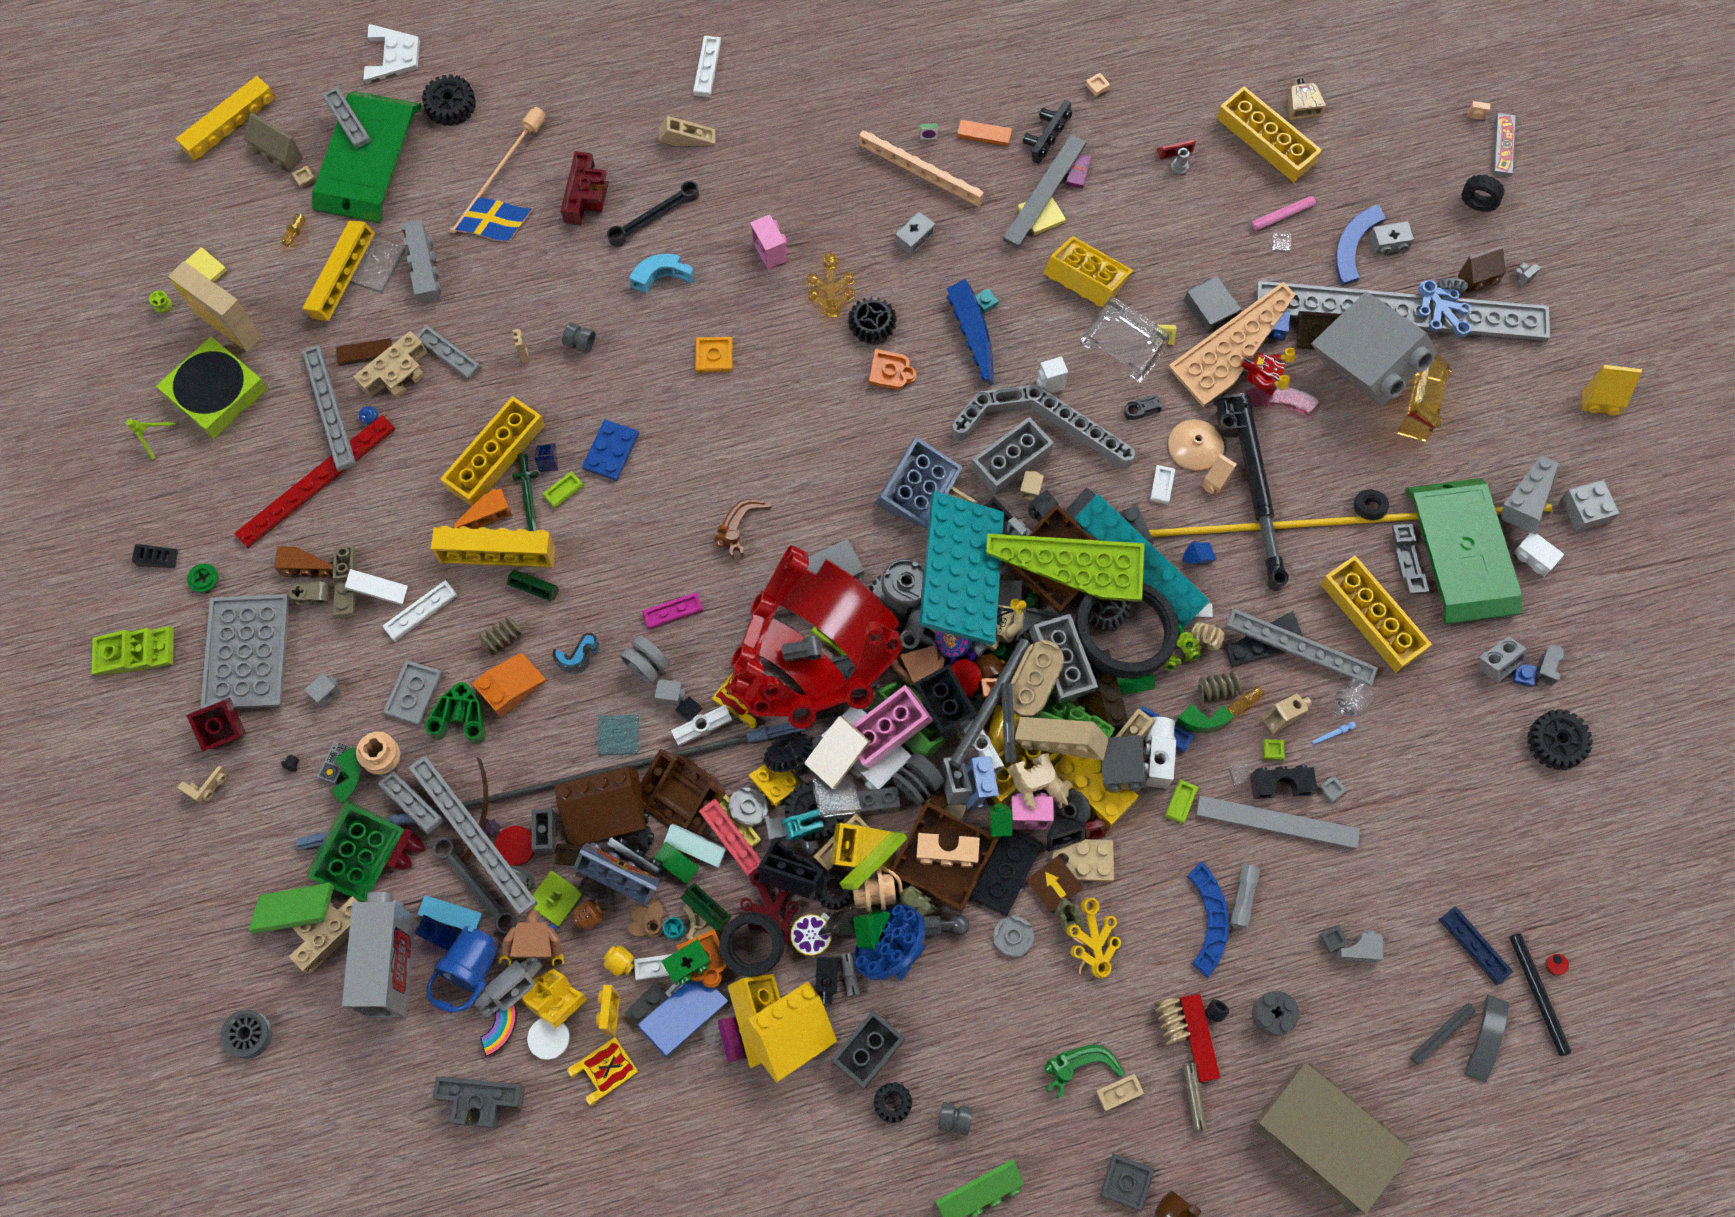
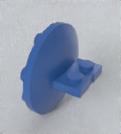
(896, 948)

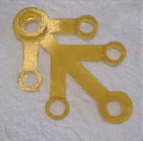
(831, 288)

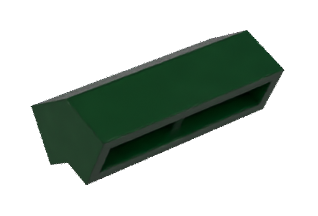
(532, 582)
(706, 907)

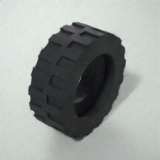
(1486, 184)

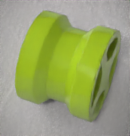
(156, 298)

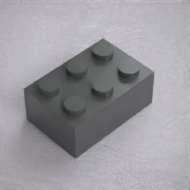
(868, 1050)

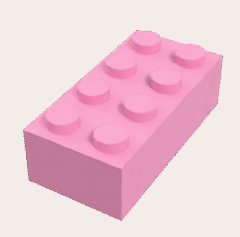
(891, 725)

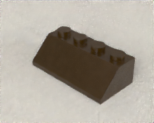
(1106, 700)

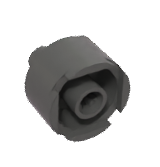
(1266, 1020)

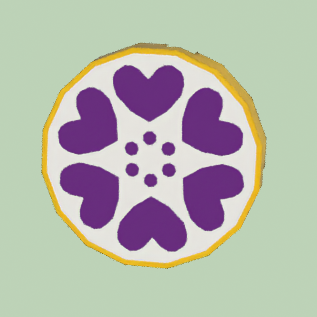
(806, 935)

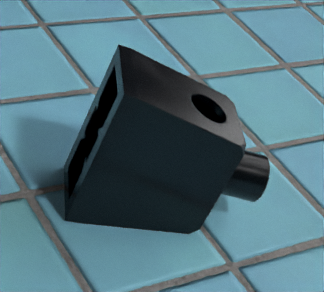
(827, 968)

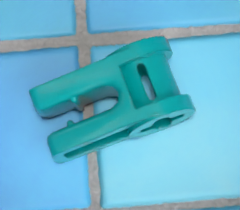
(796, 830)

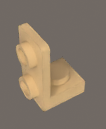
(206, 791)

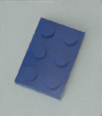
(610, 450)

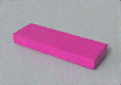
(672, 611)

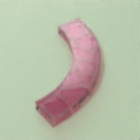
(1290, 397)

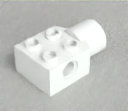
(1160, 748)

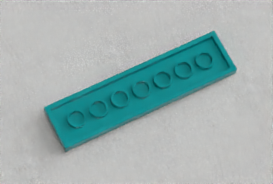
(1106, 524)

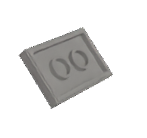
(413, 693)

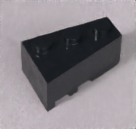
(790, 872)

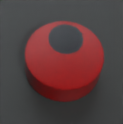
(1557, 964)

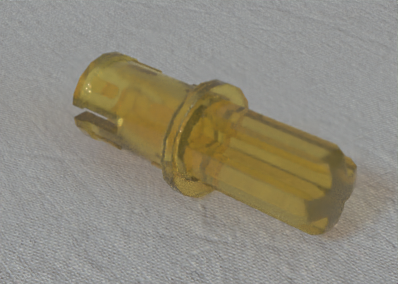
(293, 229)
(1246, 701)

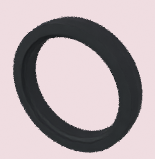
(1127, 669)

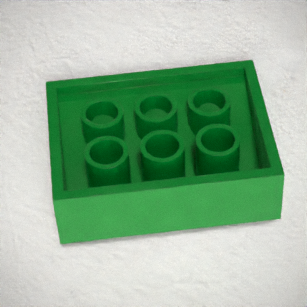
(354, 851)

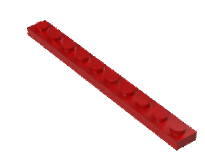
(311, 484)

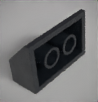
(946, 701)

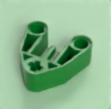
(443, 710)

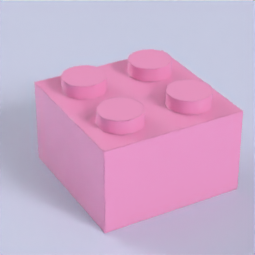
(769, 241)
(1028, 819)

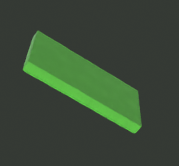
(291, 908)

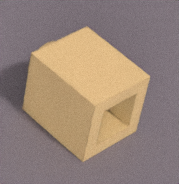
(1031, 485)

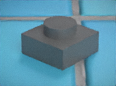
(1333, 939)

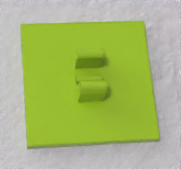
(556, 898)

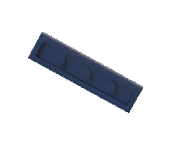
(1475, 945)

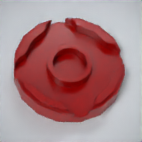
(968, 675)
(515, 845)

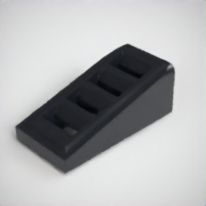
(142, 552)

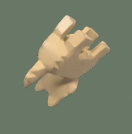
(1037, 778)

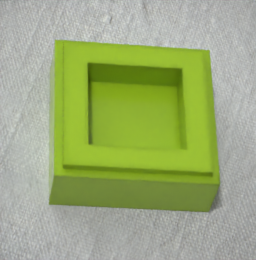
(1273, 750)

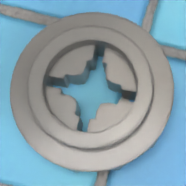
(1453, 283)

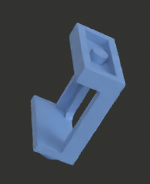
(982, 782)

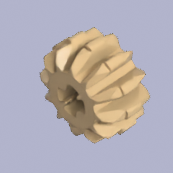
(1208, 635)

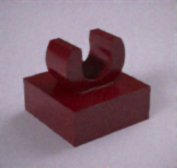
(1095, 829)

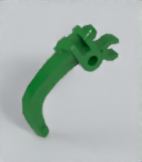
(1063, 1064)

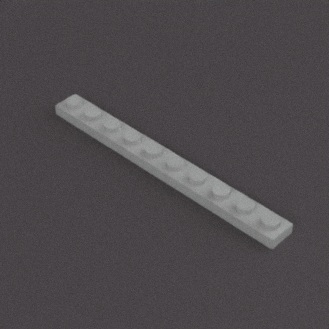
(473, 836)

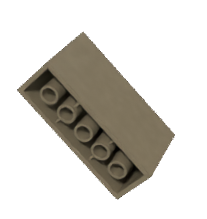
(1332, 1138)

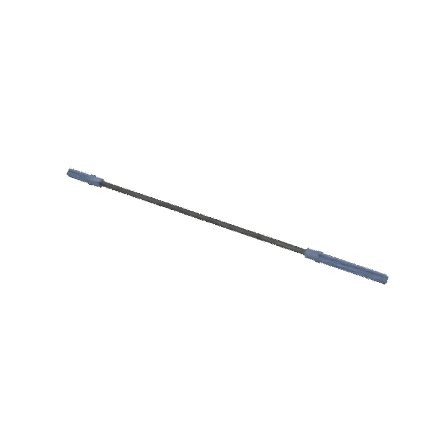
(752, 736)

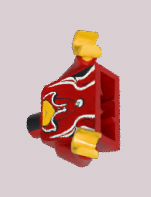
(1267, 371)

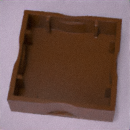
(1054, 525)
(943, 884)

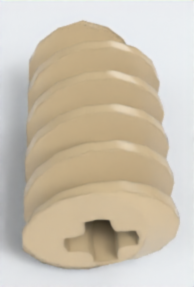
(1172, 1020)

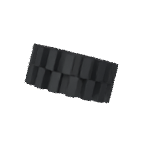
(834, 903)
(906, 1102)

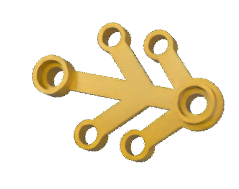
(1095, 940)

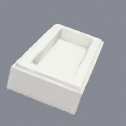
(1162, 485)

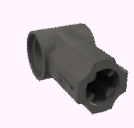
(807, 649)

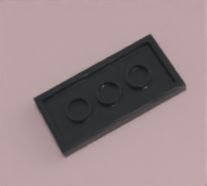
(1006, 872)

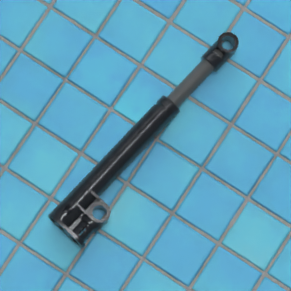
(1238, 413)

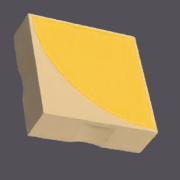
(215, 306)

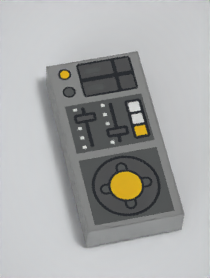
(329, 770)

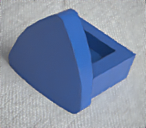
(1199, 553)

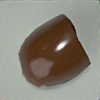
(990, 666)
(1175, 1206)

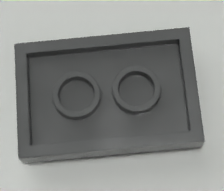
(646, 1005)

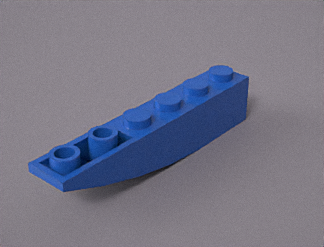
(973, 326)

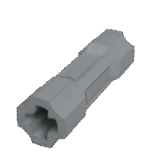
(1247, 884)

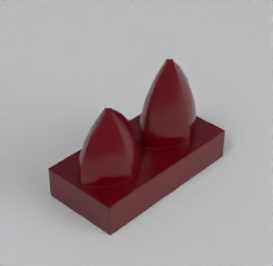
(407, 842)

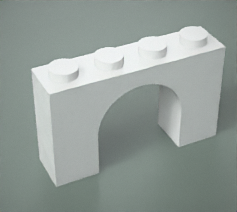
(880, 774)

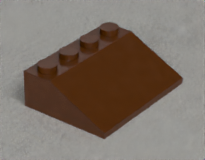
(601, 806)

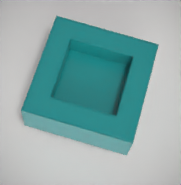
(986, 300)

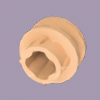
(386, 759)
(875, 891)

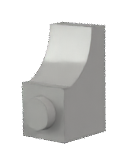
(1366, 949)

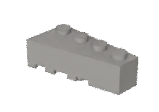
(421, 261)
(1529, 499)

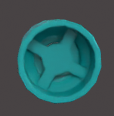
(674, 929)

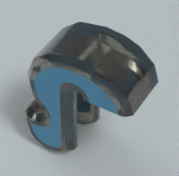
(580, 657)

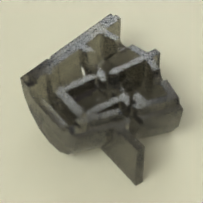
(595, 889)

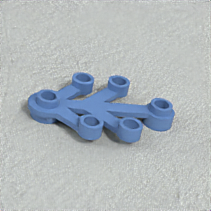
(1444, 307)

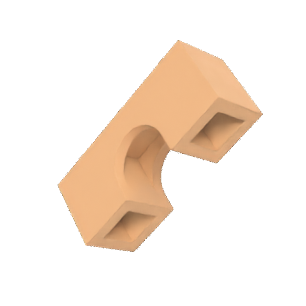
(930, 851)

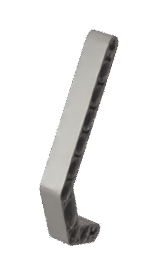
(1052, 414)

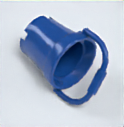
(465, 966)

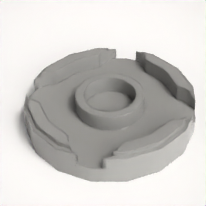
(748, 807)
(1013, 936)

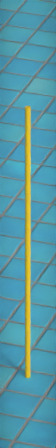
(1292, 524)

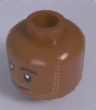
(588, 914)

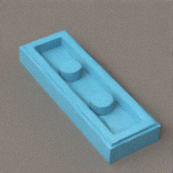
(450, 914)

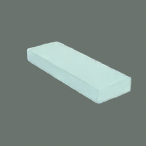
(695, 845)

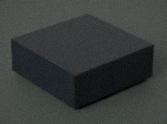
(688, 709)

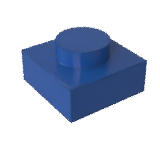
(1525, 675)

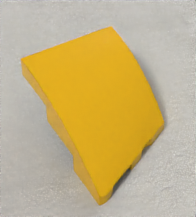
(553, 998)

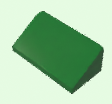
(1135, 685)

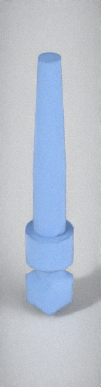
(1342, 729)

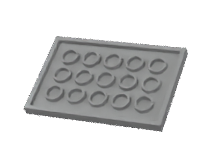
(246, 651)

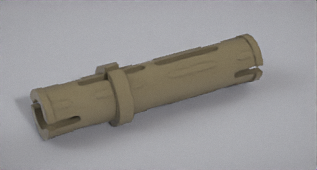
(1194, 1096)

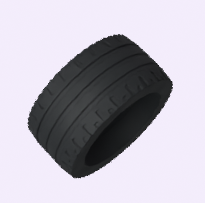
(728, 952)

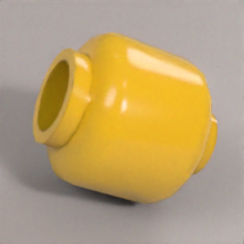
(618, 960)

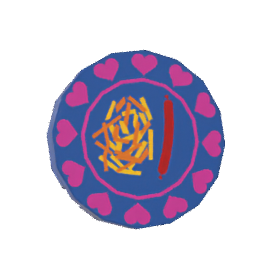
(952, 645)

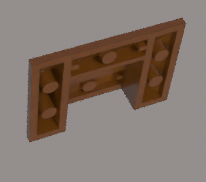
(677, 790)

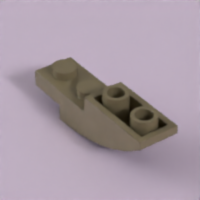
(344, 599)

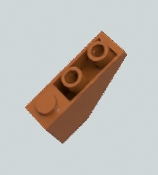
(296, 561)

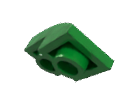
(676, 862)

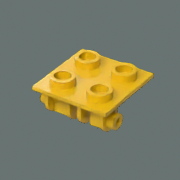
(774, 784)

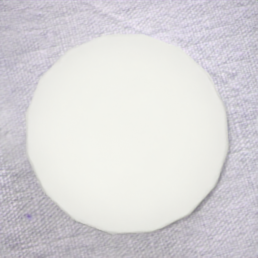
(547, 1041)

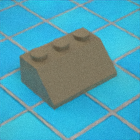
(271, 143)

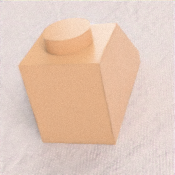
(1218, 475)

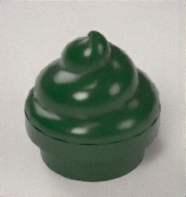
(1032, 600)

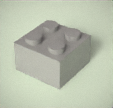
(1590, 506)

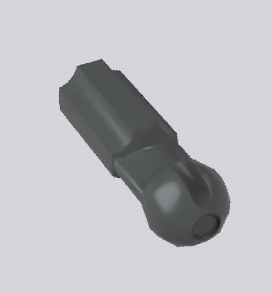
(934, 926)

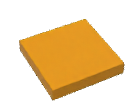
(714, 354)

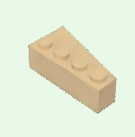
(1062, 737)

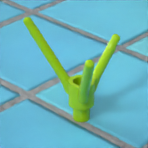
(139, 428)

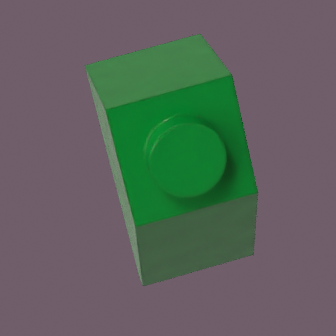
(1000, 820)

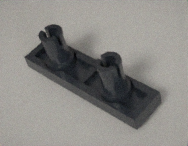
(1048, 138)

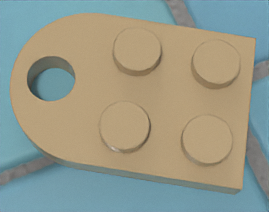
(1089, 860)

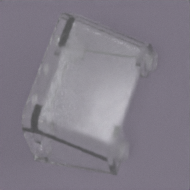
(1127, 338)

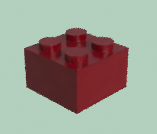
(216, 724)

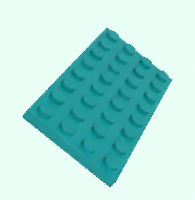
(959, 576)

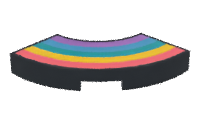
(500, 1032)

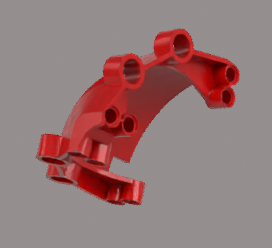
(838, 608)

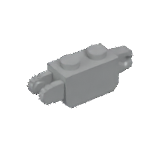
(508, 987)

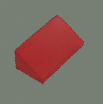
(1172, 150)

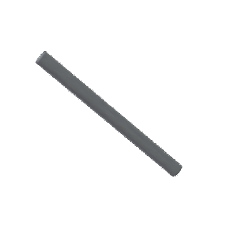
(989, 704)

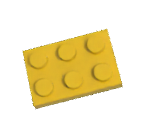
(608, 1016)

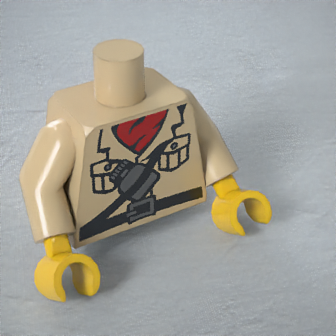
(1008, 622)

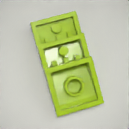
(132, 651)

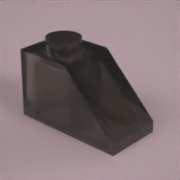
(841, 924)

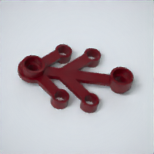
(771, 910)

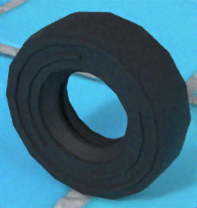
(1368, 513)

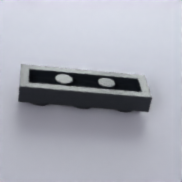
(637, 855)

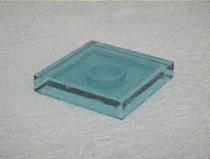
(618, 735)

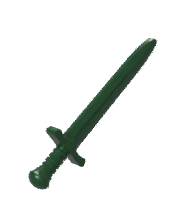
(525, 477)

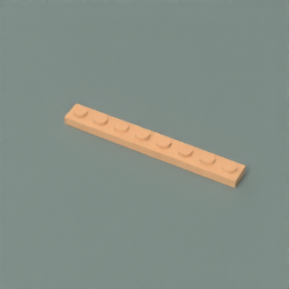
(922, 169)

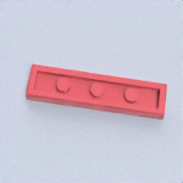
(730, 836)

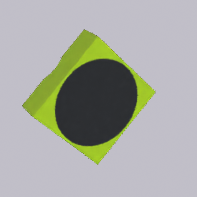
(212, 387)

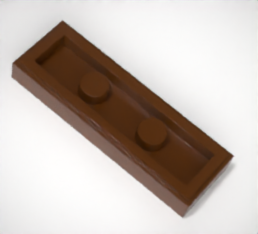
(361, 351)

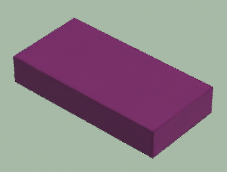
(732, 1039)

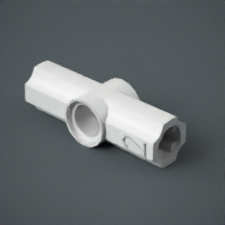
(689, 730)
(987, 751)

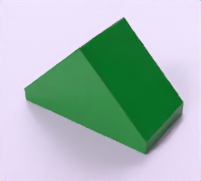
(869, 928)

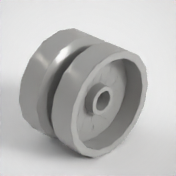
(644, 659)

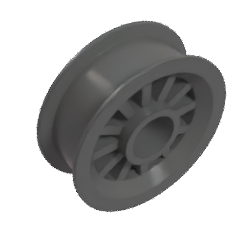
(237, 1019)

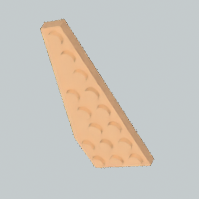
(1215, 362)

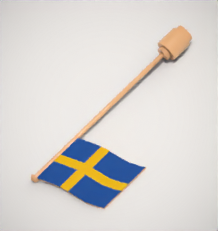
(492, 217)

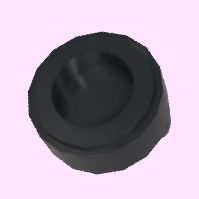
(1216, 1010)

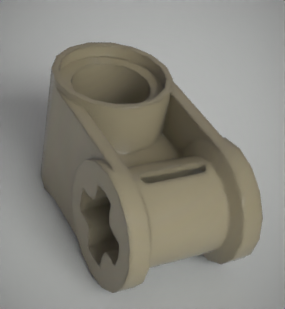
(309, 593)

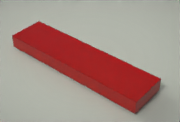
(1200, 1038)

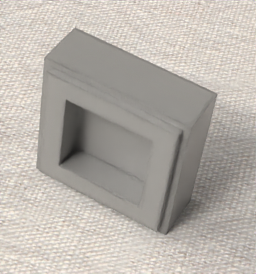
(1332, 789)

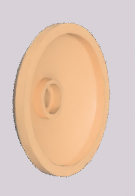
(1191, 453)

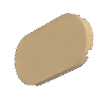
(1036, 677)

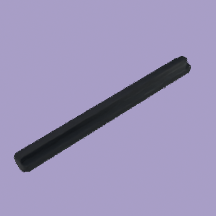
(1540, 994)

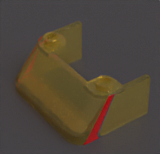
(1426, 400)

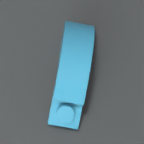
(659, 266)

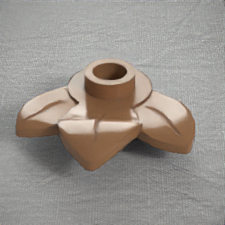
(645, 918)

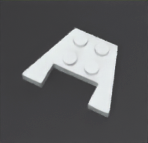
(400, 53)

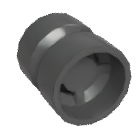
(577, 337)
(955, 1118)

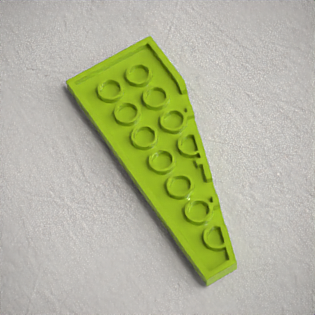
(1091, 566)

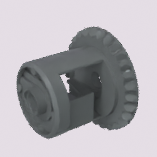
(900, 588)

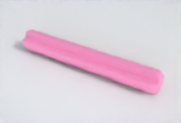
(1283, 213)

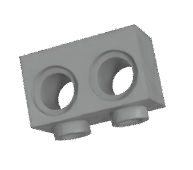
(1503, 659)

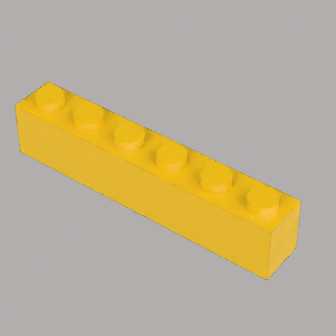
(225, 118)
(338, 270)

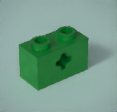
(675, 962)

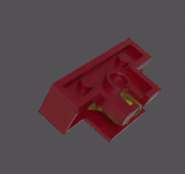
(584, 189)

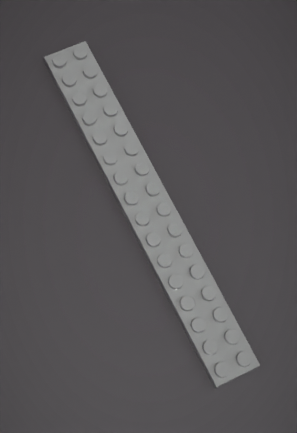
(1484, 317)

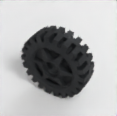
(448, 100)
(1572, 732)
(800, 802)

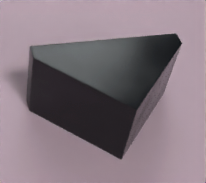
(1064, 833)

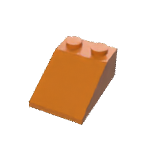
(508, 683)

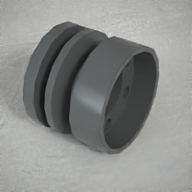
(922, 775)

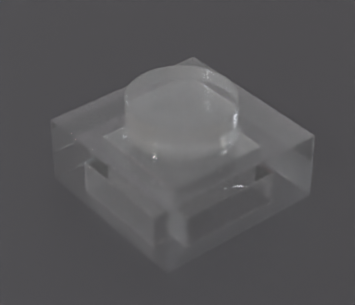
(711, 1031)

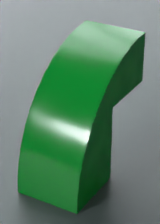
(1197, 722)
(350, 768)

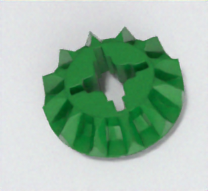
(194, 577)

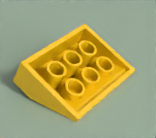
(1087, 271)
(789, 1032)

